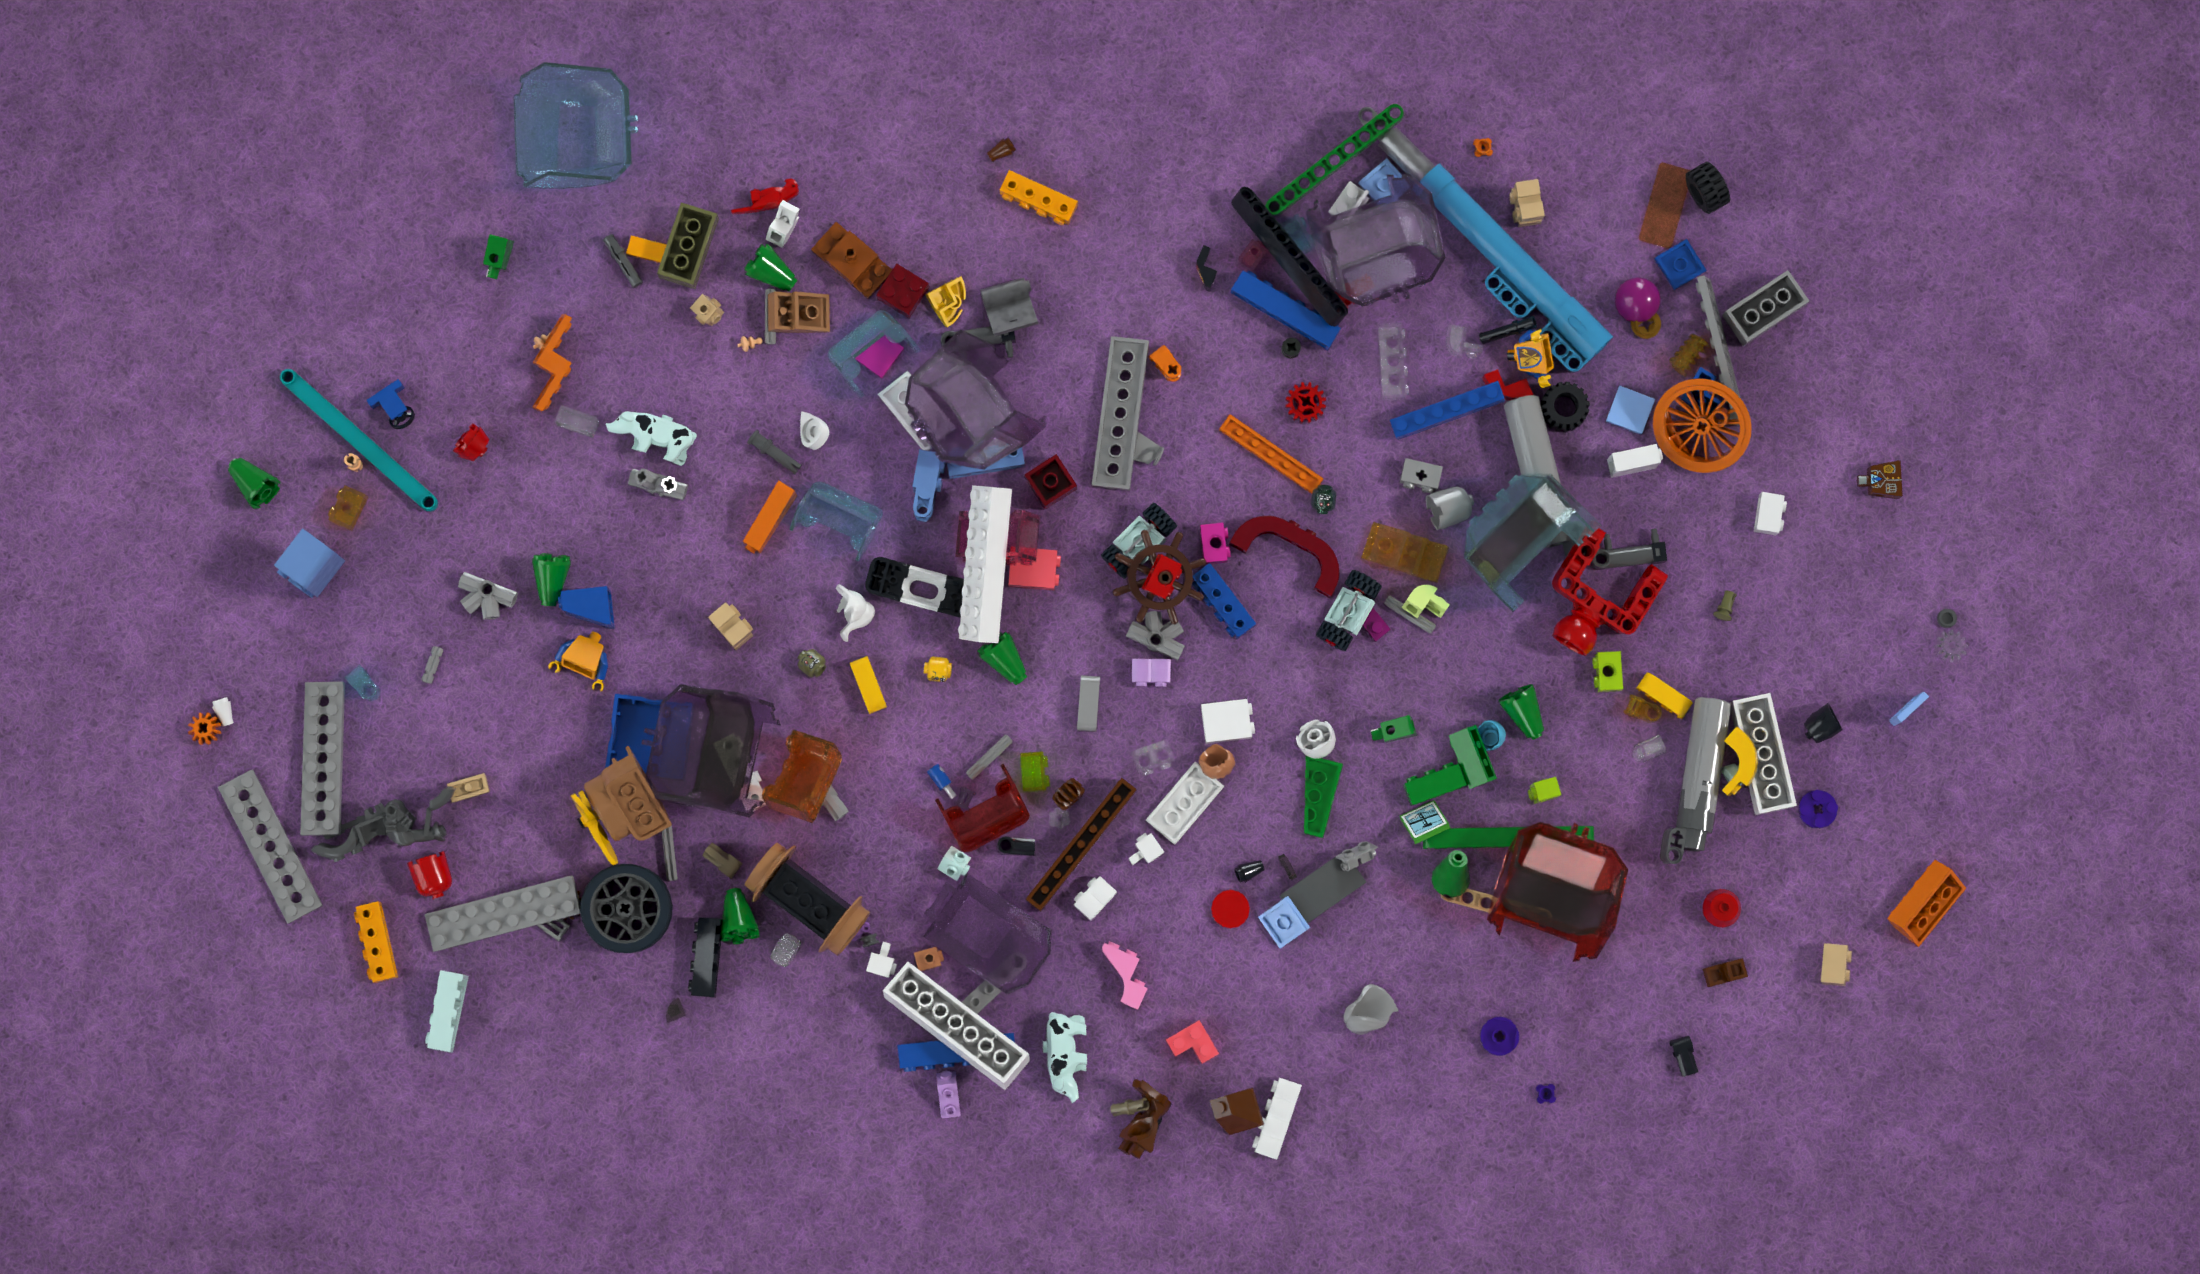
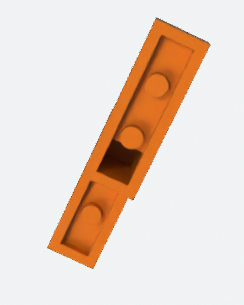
(552, 363)

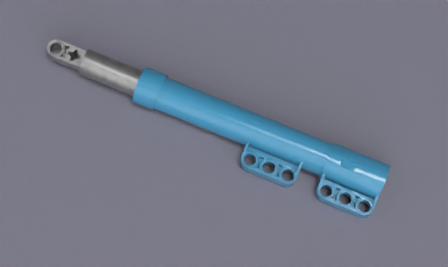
(1515, 269)

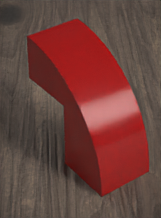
(1512, 391)

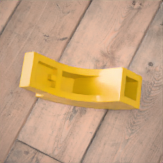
(1747, 760)

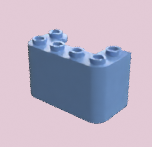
(308, 564)

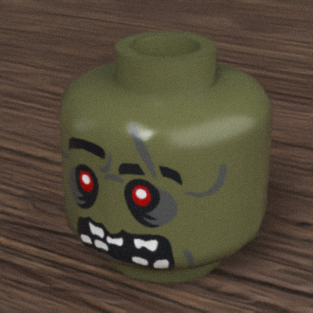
(811, 663)

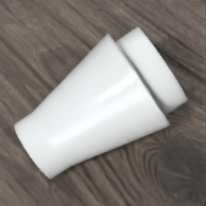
(223, 711)

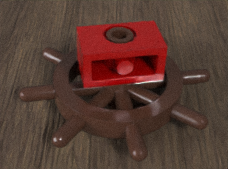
(1160, 577)

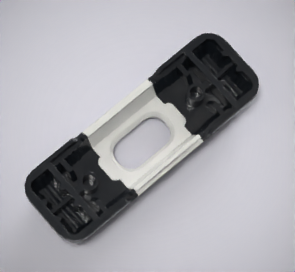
(893, 581)

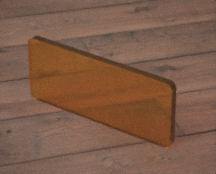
(1664, 206)

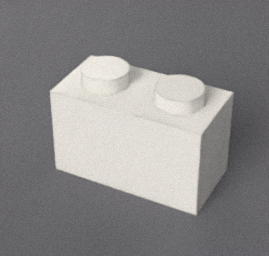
(1769, 513)

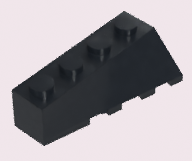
(707, 957)

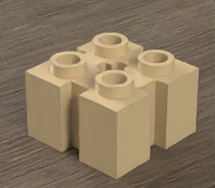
(1527, 203)
(729, 624)

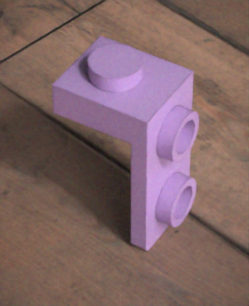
(948, 1094)

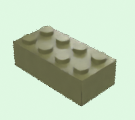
(688, 245)

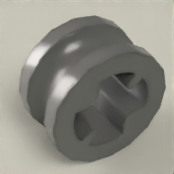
(869, 940)

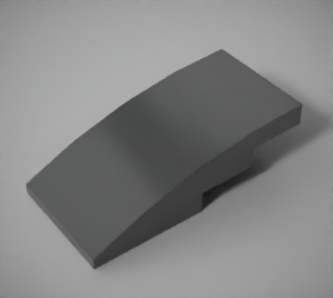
(1323, 889)

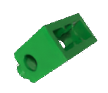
(497, 246)
(1403, 727)

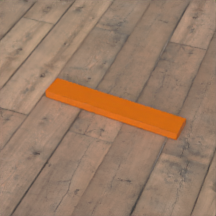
(1270, 454)

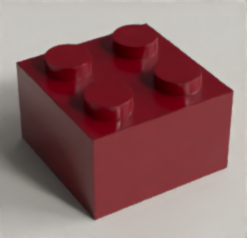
(902, 291)
(1050, 481)

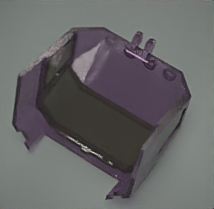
(707, 748)

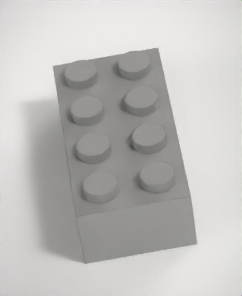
(1765, 308)

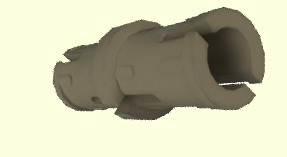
(1129, 1107)

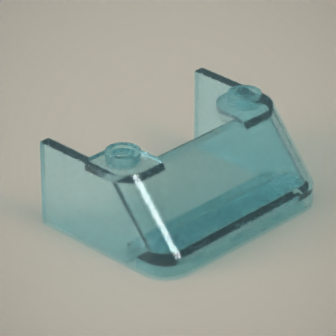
(844, 352)
(839, 512)

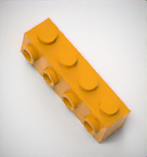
(1038, 197)
(376, 942)

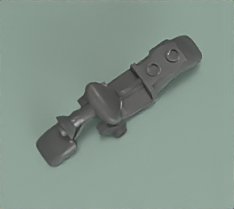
(393, 821)

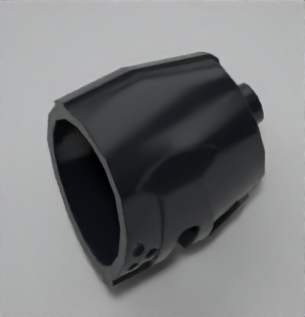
(1822, 724)

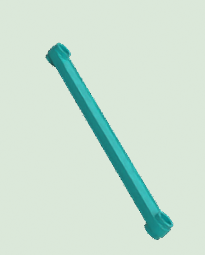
(359, 440)

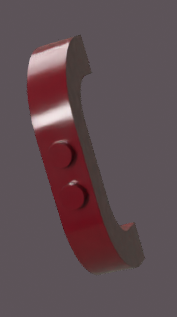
(1293, 534)

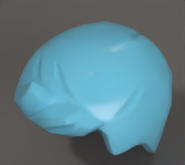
(1492, 734)

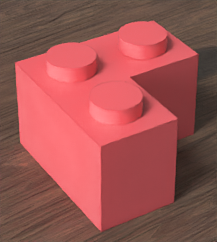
(1195, 1037)

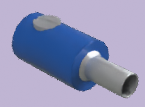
(941, 780)

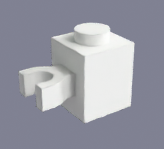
(1148, 849)
(880, 963)

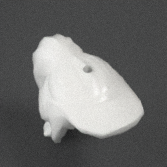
(856, 610)

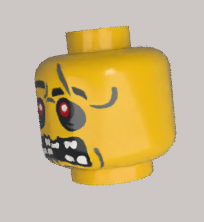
(938, 669)

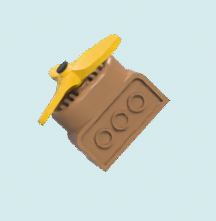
(622, 803)

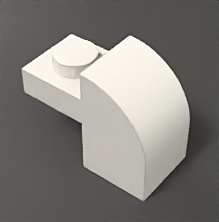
(783, 224)

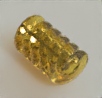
(1687, 354)

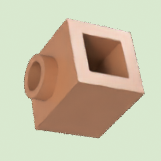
(928, 959)

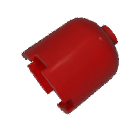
(431, 875)

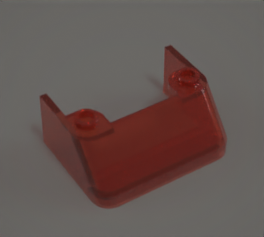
(988, 818)

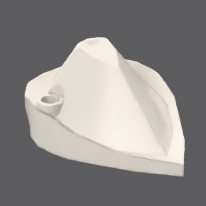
(813, 431)

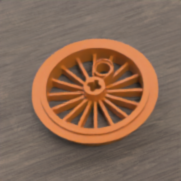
(1671, 441)

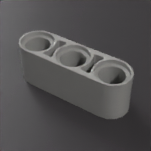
(1088, 703)

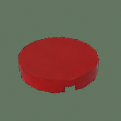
(1230, 909)

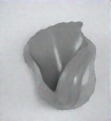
(1370, 1010)

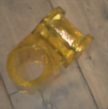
(1641, 709)

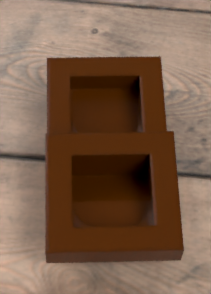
(1725, 972)

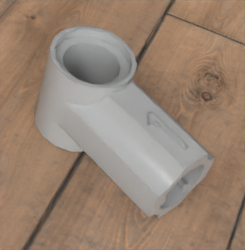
(834, 804)

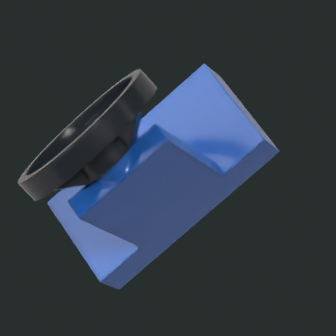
(393, 404)

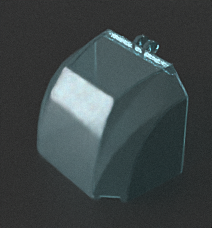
(572, 127)

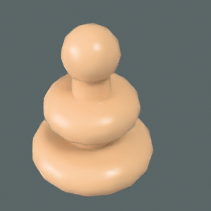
(540, 342)
(745, 344)

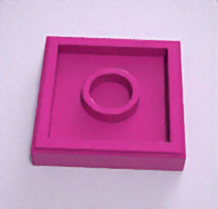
(880, 356)

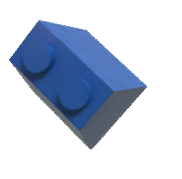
(589, 605)

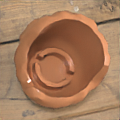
(1216, 762)

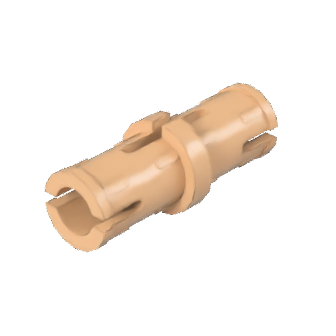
(353, 462)

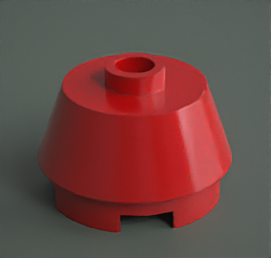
(472, 443)
(1721, 908)

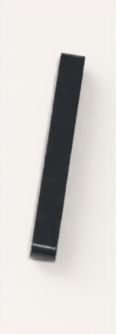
(1289, 256)

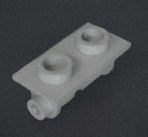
(1364, 852)

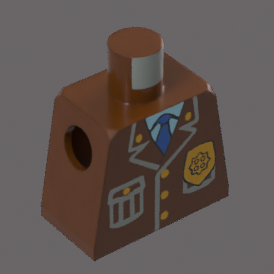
(1883, 480)

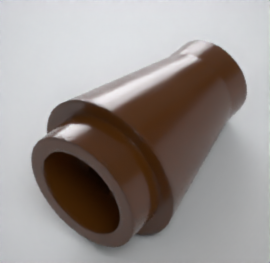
(1001, 150)

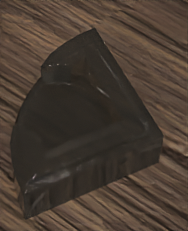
(1287, 866)
(675, 1011)

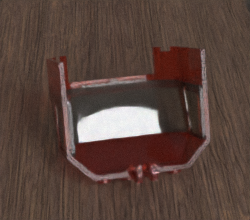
(1561, 886)

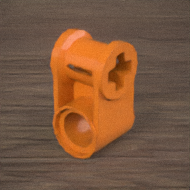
(1164, 361)

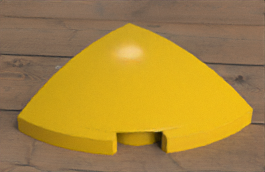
(952, 293)

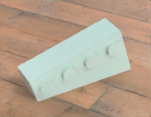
(447, 1011)

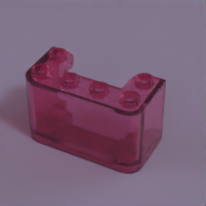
(1021, 541)

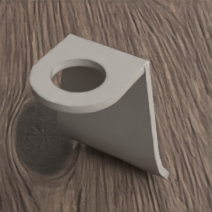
(1147, 450)

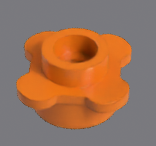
(1483, 142)

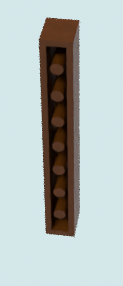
(1081, 844)

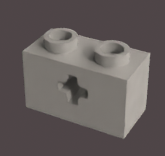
(1430, 471)

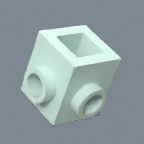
(954, 863)

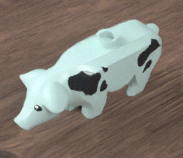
(657, 431)
(1061, 1054)

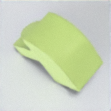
(1424, 597)

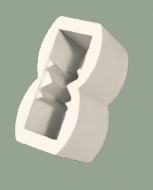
(1094, 898)

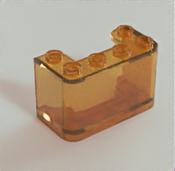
(804, 777)

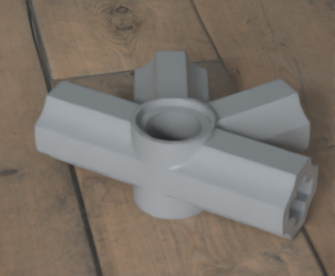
(657, 484)
(488, 602)
(1164, 633)

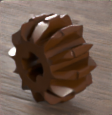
(1068, 794)

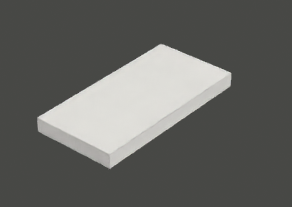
(894, 398)
(1184, 803)

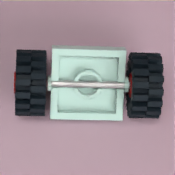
(1131, 541)
(1349, 610)

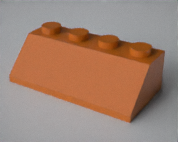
(1926, 902)

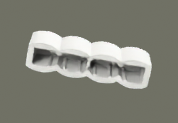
(1277, 1118)

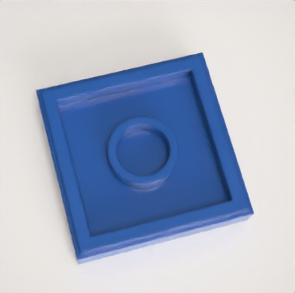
(1680, 264)

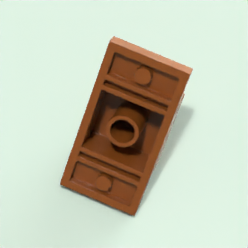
(852, 259)

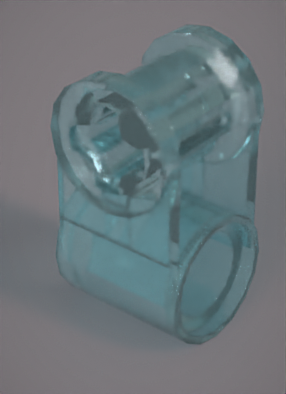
(361, 681)

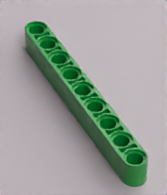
(1338, 151)
(1483, 837)

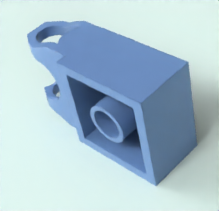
(927, 483)

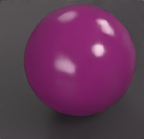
(1637, 299)

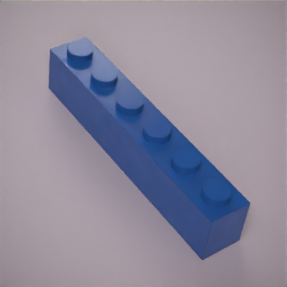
(1284, 309)
(1447, 410)
(930, 1054)

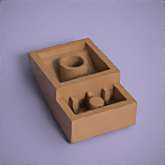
(798, 312)

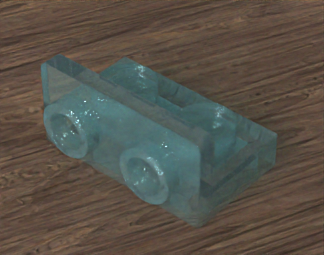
(1297, 231)

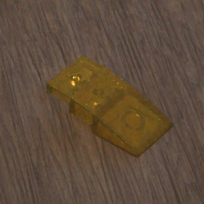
(1405, 552)

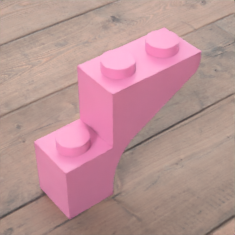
(1125, 965)

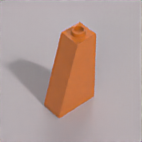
(769, 517)

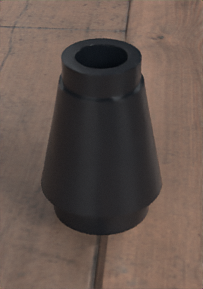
(1247, 871)

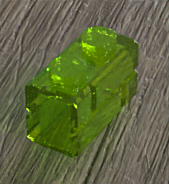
(1033, 772)

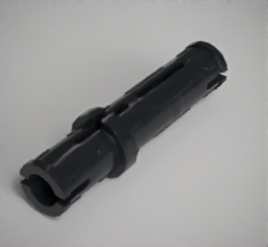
(1515, 327)

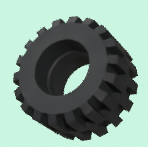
(1707, 187)
(1573, 393)

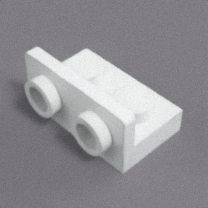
(1350, 198)

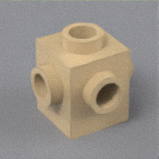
(707, 310)

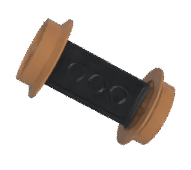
(806, 899)

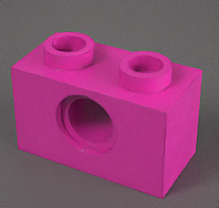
(1211, 532)

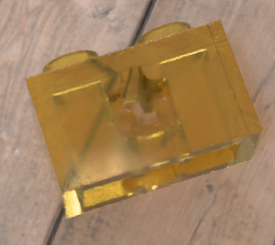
(347, 518)

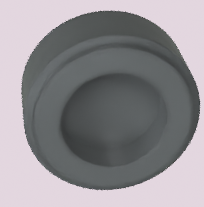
(1946, 618)

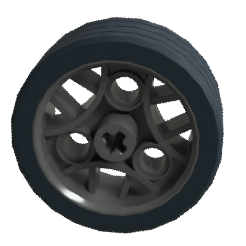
(592, 907)

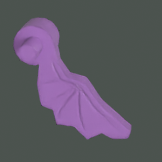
(866, 927)

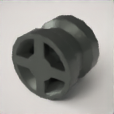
(1288, 351)

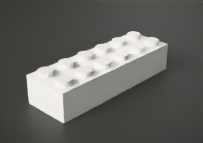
(1772, 784)

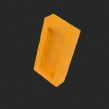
(646, 249)

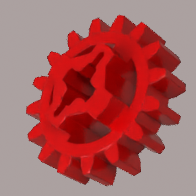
(1298, 397)

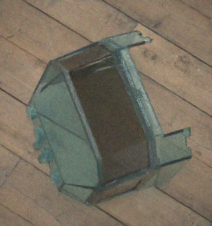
(1519, 528)

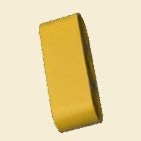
(868, 684)
(1664, 694)

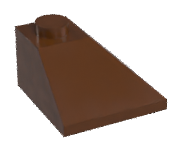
(1237, 1111)

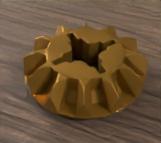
(1653, 328)

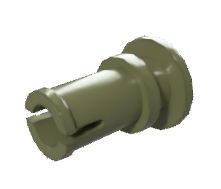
(1724, 609)

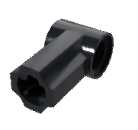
(1019, 846)
(1683, 1052)

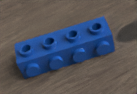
(1223, 601)

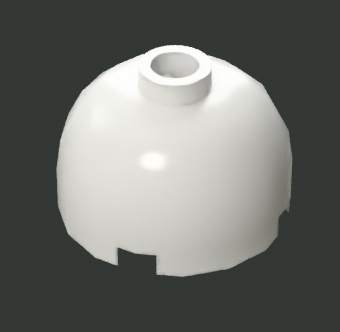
(1316, 739)

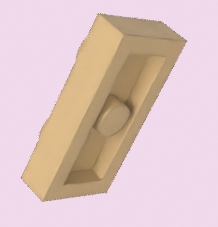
(469, 787)

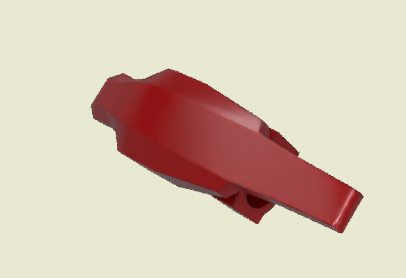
(770, 197)

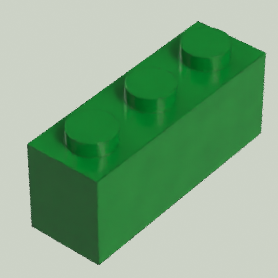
(1472, 757)
(1434, 784)

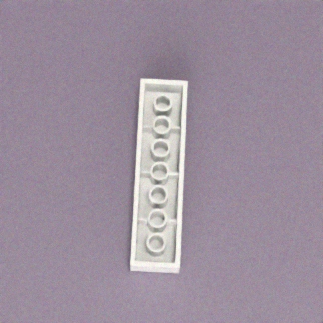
(985, 564)
(956, 1025)

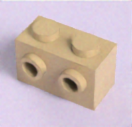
(1835, 964)

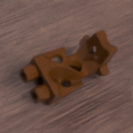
(1142, 1130)

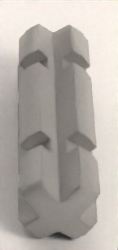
(432, 664)

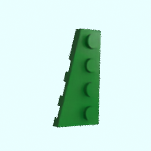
(1320, 789)

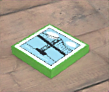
(1424, 822)

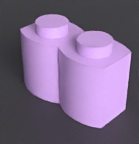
(1151, 671)

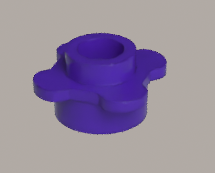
(1542, 1089)

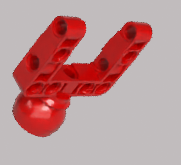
(1591, 610)

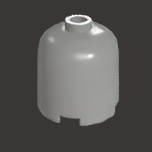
(1449, 507)

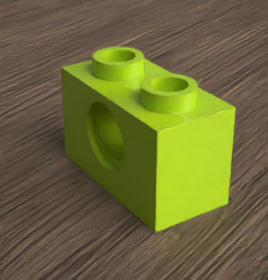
(1613, 661)
(1544, 790)

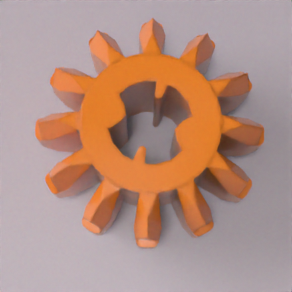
(198, 732)

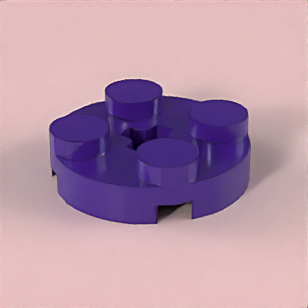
(1818, 820)
(1505, 1045)

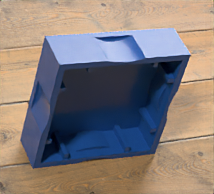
(629, 721)

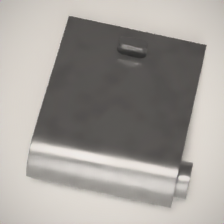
(1009, 306)

